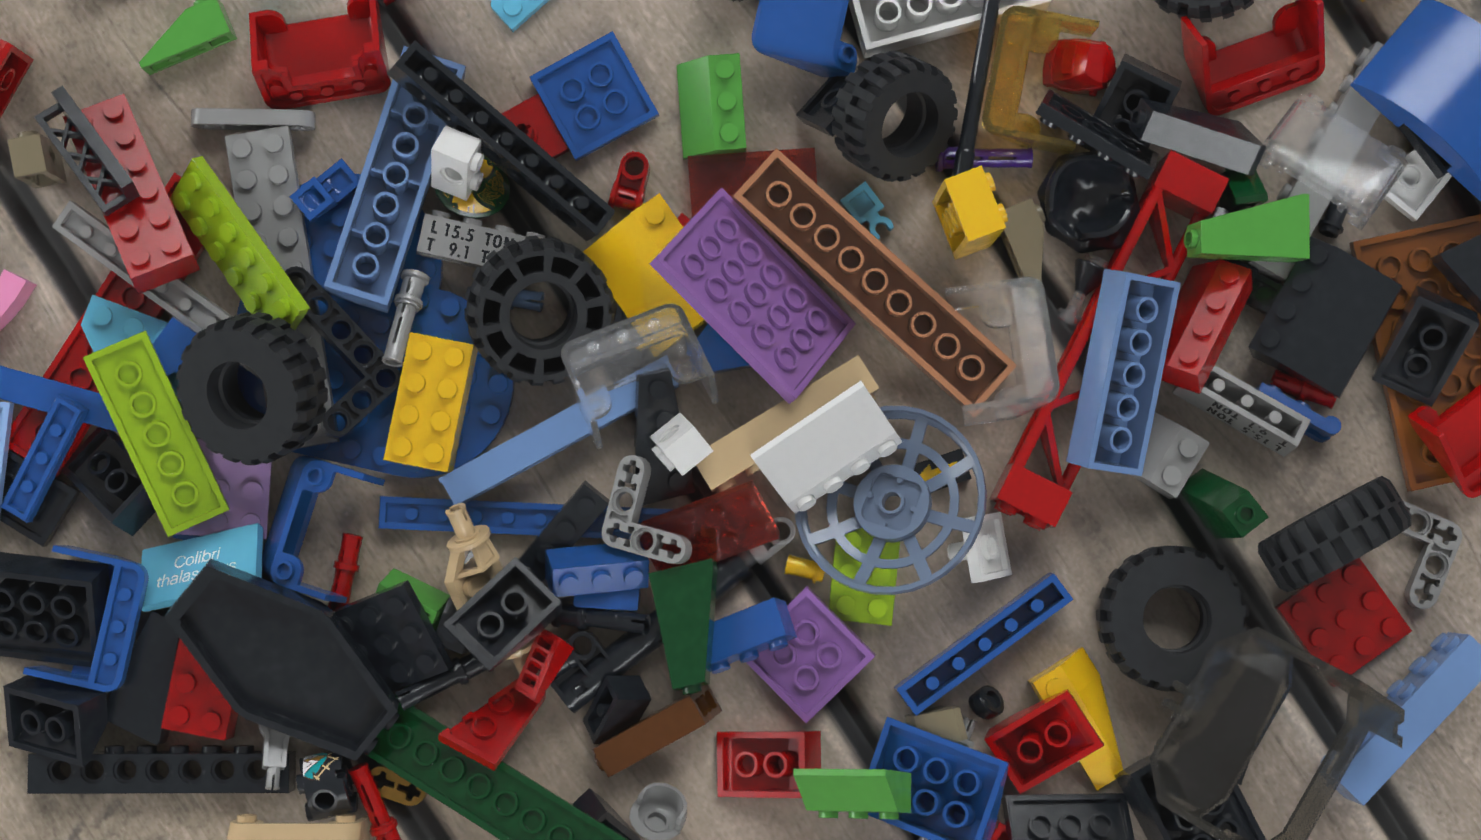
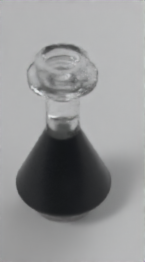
(1087, 277)

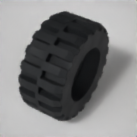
(868, 99)

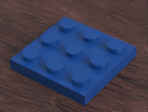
(594, 96)

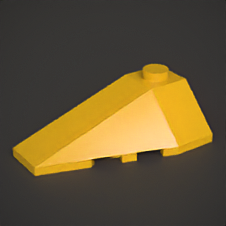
(1084, 682)

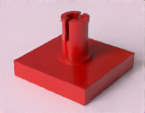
(538, 125)

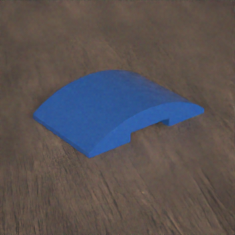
(1433, 85)

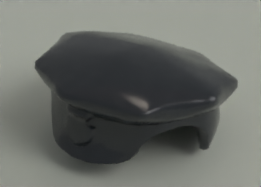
(1088, 202)

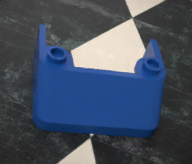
(280, 558)
(117, 629)

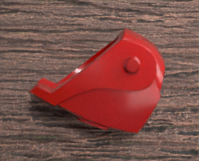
(1079, 66)

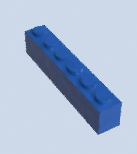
(983, 643)

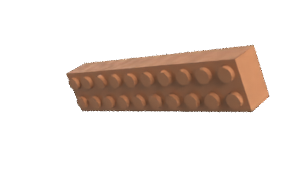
(873, 281)

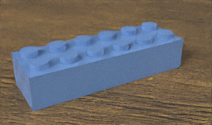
(1123, 372)
(1428, 697)

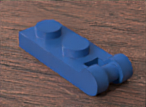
(1319, 428)

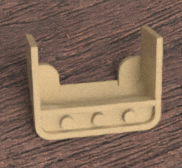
(343, 828)

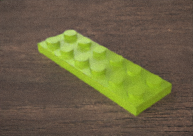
(236, 245)
(156, 433)

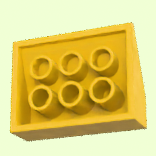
(625, 258)

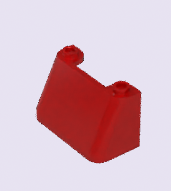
(319, 57)

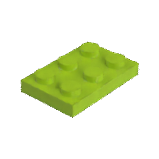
(857, 605)

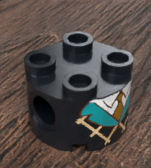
(326, 785)

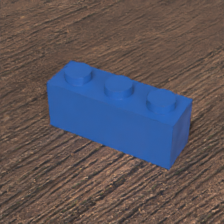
(594, 570)
(750, 632)

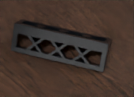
(95, 144)

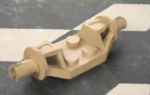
(467, 579)

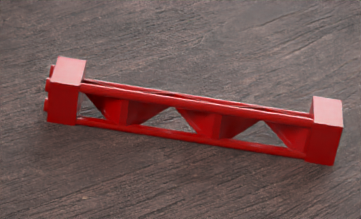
(1178, 186)

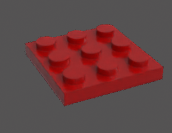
(1344, 618)

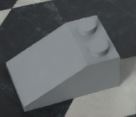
(1170, 456)

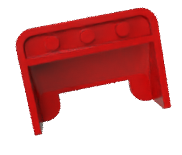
(1454, 439)

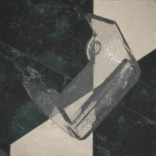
(1024, 310)
(630, 348)

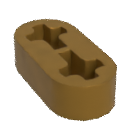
(394, 792)

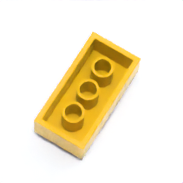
(969, 212)
(431, 402)

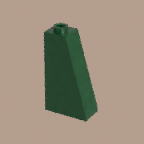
(1222, 505)
(686, 616)

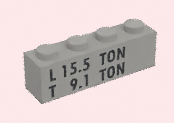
(463, 241)
(1248, 411)

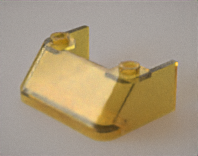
(1022, 32)

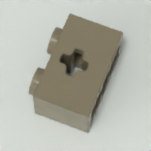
(36, 160)

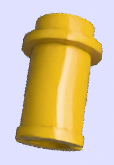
(804, 568)

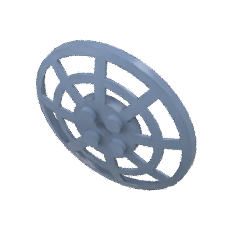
(908, 517)

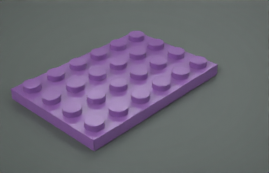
(753, 295)

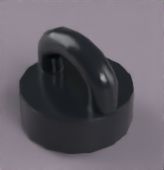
(986, 702)

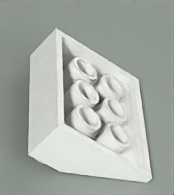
(827, 448)

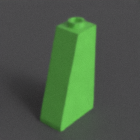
(1259, 233)

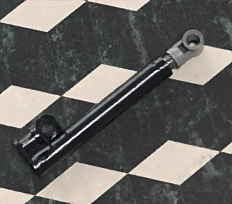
(584, 673)

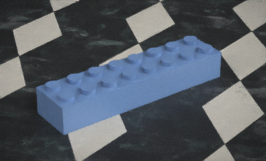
(387, 200)

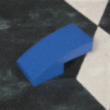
(326, 191)

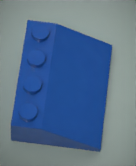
(952, 785)

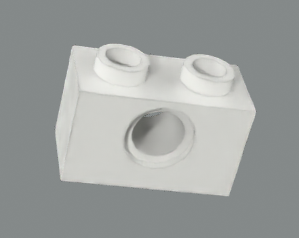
(456, 163)
(680, 445)

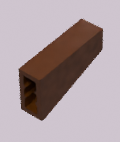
(656, 731)

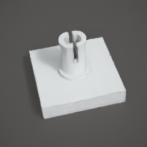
(989, 554)

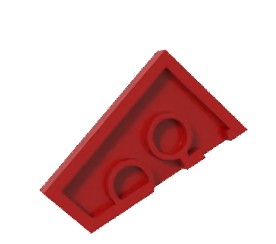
(493, 727)

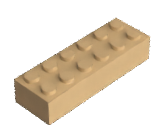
(733, 451)

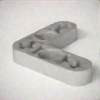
(628, 520)
(1432, 547)

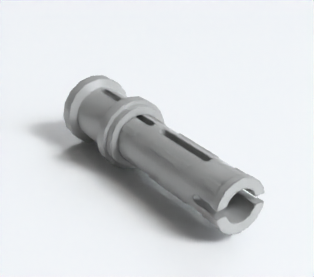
(408, 304)

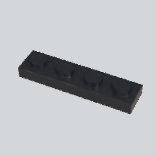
(565, 527)

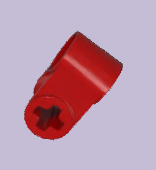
(629, 185)

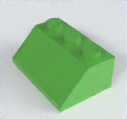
(711, 105)
(855, 792)

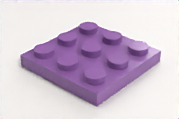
(815, 662)

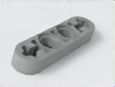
(251, 119)

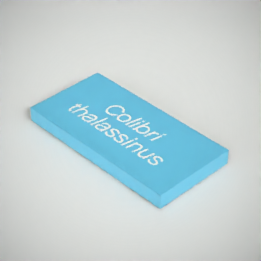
(178, 563)

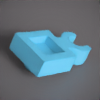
(864, 207)

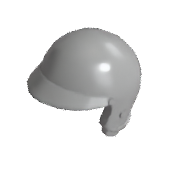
(659, 812)

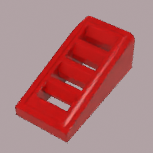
(545, 648)

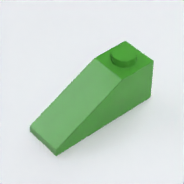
(193, 33)

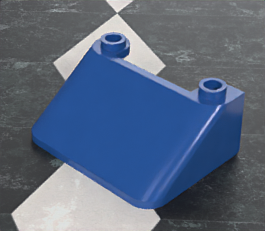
(805, 35)

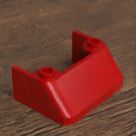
(1259, 65)

